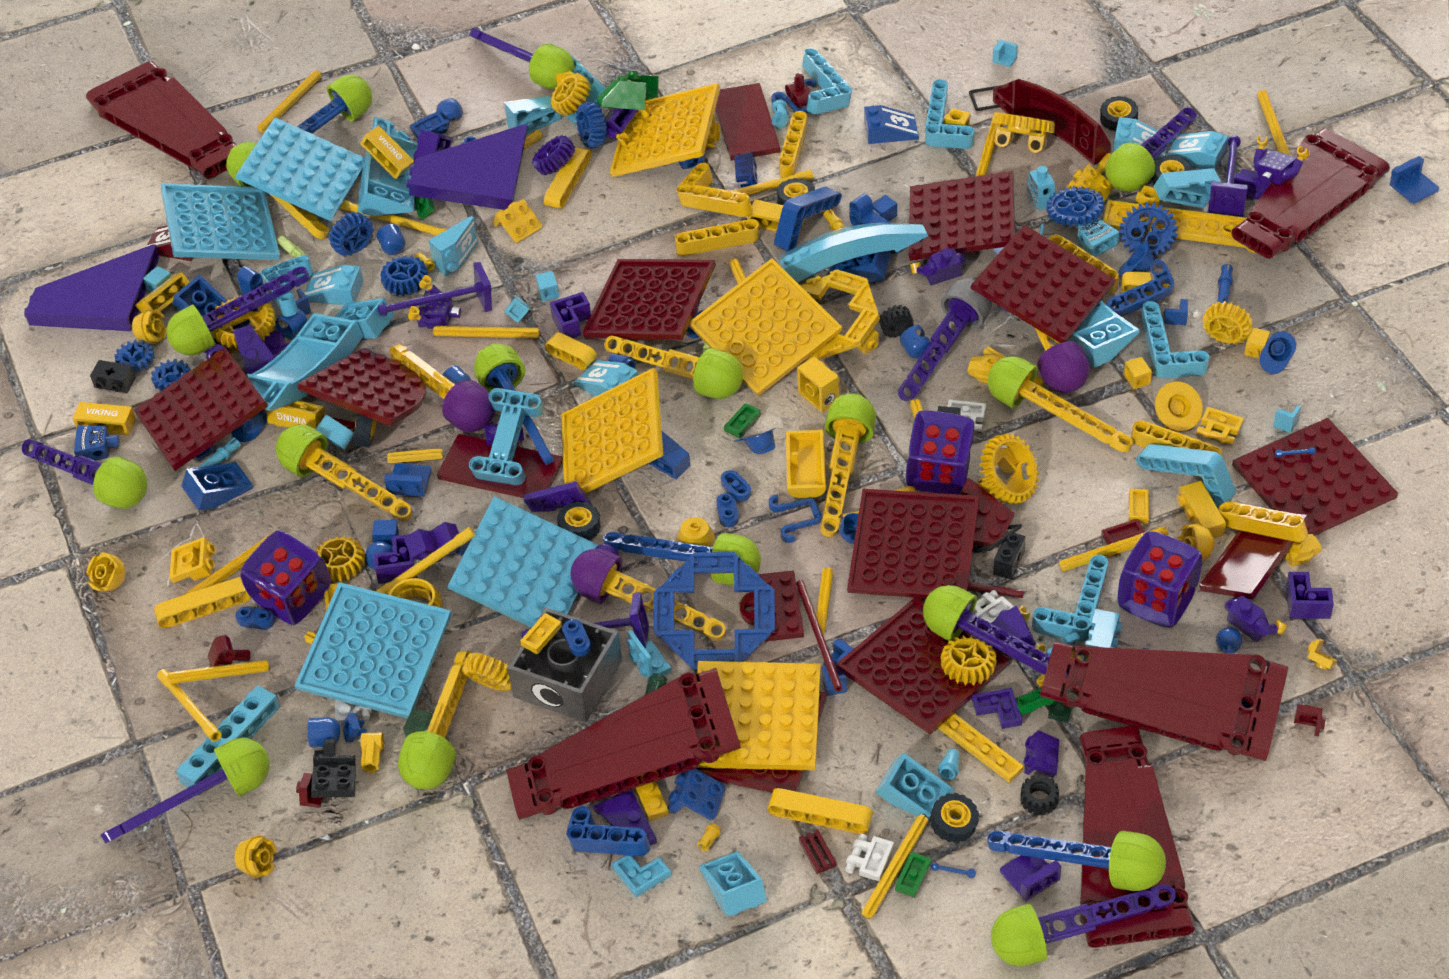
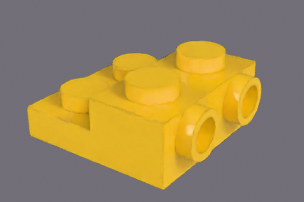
(192, 560)

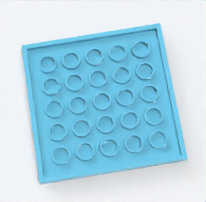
(301, 169)
(219, 222)
(519, 564)
(373, 650)

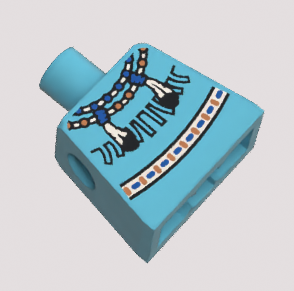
(1040, 186)
(1097, 237)

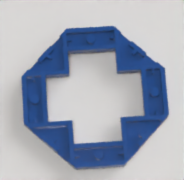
(682, 582)

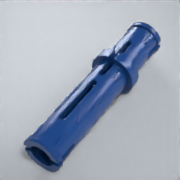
(1225, 282)

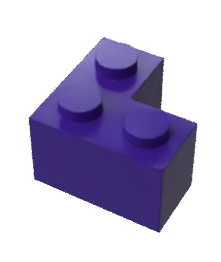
(430, 143)
(569, 312)
(423, 542)
(392, 564)
(1307, 601)

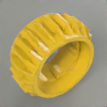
(417, 588)

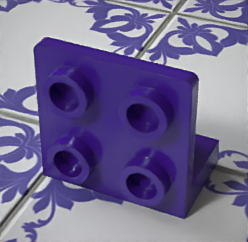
(1255, 188)
(1031, 875)

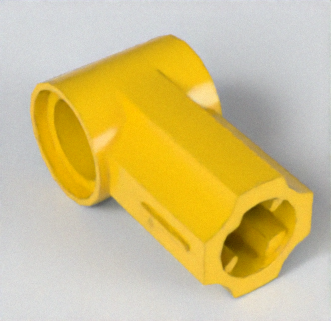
(371, 748)

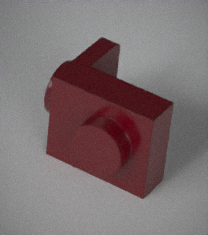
(1310, 716)
(304, 789)

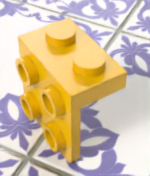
(1091, 178)
(518, 221)

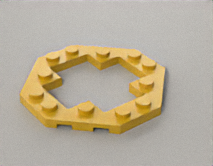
(861, 302)

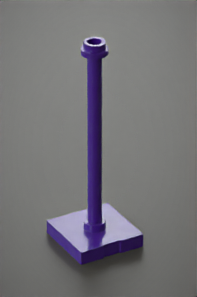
(1228, 197)
(481, 286)
(638, 620)

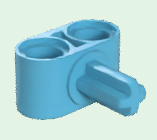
(335, 432)

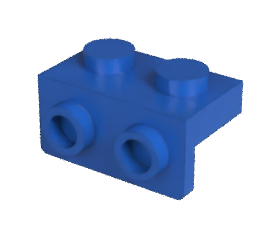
(431, 123)

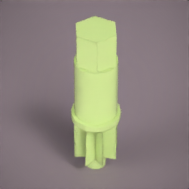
(291, 248)

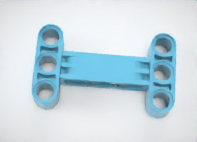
(506, 436)

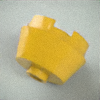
(149, 326)
(696, 531)
(255, 856)

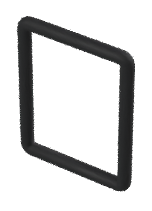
(980, 90)
(1016, 527)

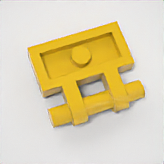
(1221, 421)

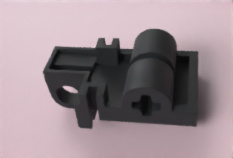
(332, 773)

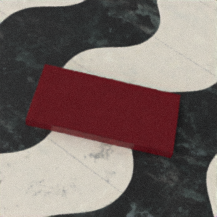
(746, 121)
(464, 448)
(1246, 564)

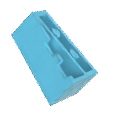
(532, 112)

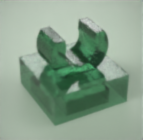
(1059, 712)

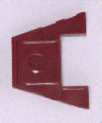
(992, 517)

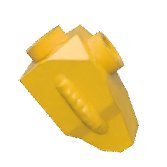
(980, 366)
(1303, 551)

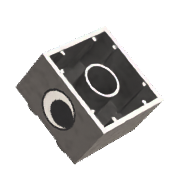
(567, 681)

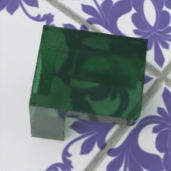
(417, 722)

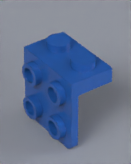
(1411, 182)
(408, 479)
(697, 793)

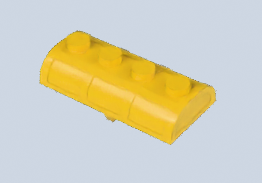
(805, 463)

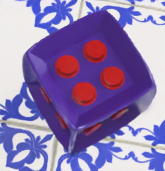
(939, 452)
(285, 577)
(1159, 579)

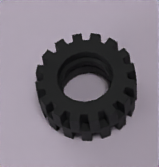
(889, 318)
(1039, 784)

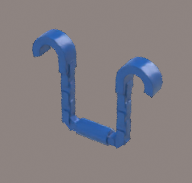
(780, 95)
(792, 527)

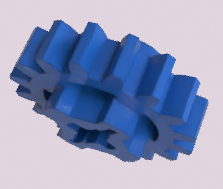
(135, 354)
(169, 373)

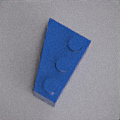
(674, 459)

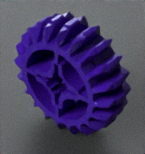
(553, 155)

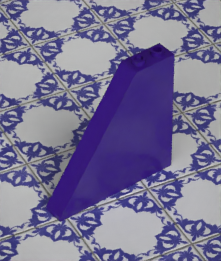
(472, 173)
(95, 297)

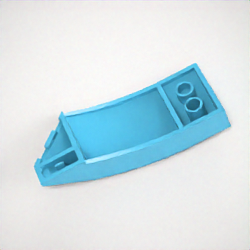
(378, 189)
(848, 244)
(1103, 335)
(315, 347)

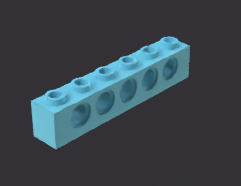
(241, 723)

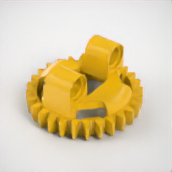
(1022, 125)
(261, 322)
(1009, 460)

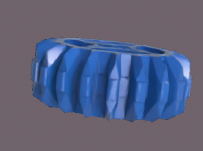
(591, 124)
(351, 234)
(403, 275)

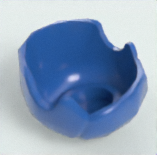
(450, 108)
(848, 527)
(376, 548)

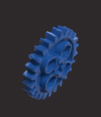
(1075, 206)
(1133, 224)

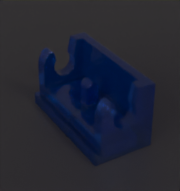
(746, 169)

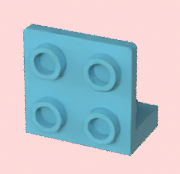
(648, 659)

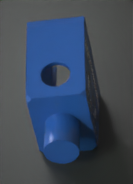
(94, 442)

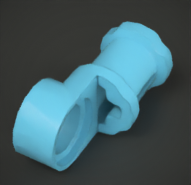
(781, 114)

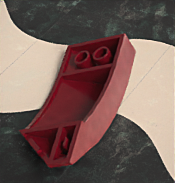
(1071, 122)

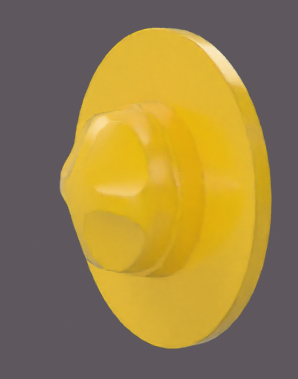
(1178, 406)

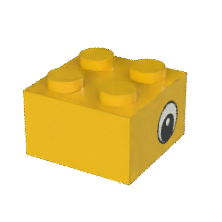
(817, 383)

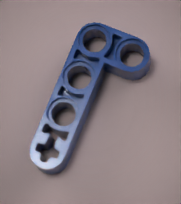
(862, 212)
(1138, 292)
(593, 838)

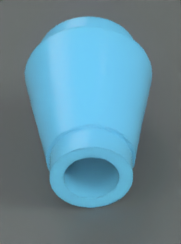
(949, 766)

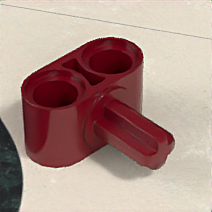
(798, 91)
(222, 652)

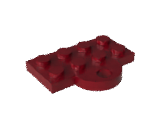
(787, 608)

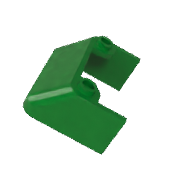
(630, 91)

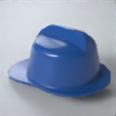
(1138, 261)
(1277, 352)
(251, 428)
(760, 443)

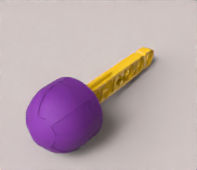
(1062, 365)
(464, 404)
(598, 575)

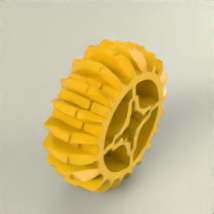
(570, 94)
(1228, 320)
(337, 553)
(968, 660)
(487, 671)

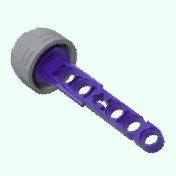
(963, 308)

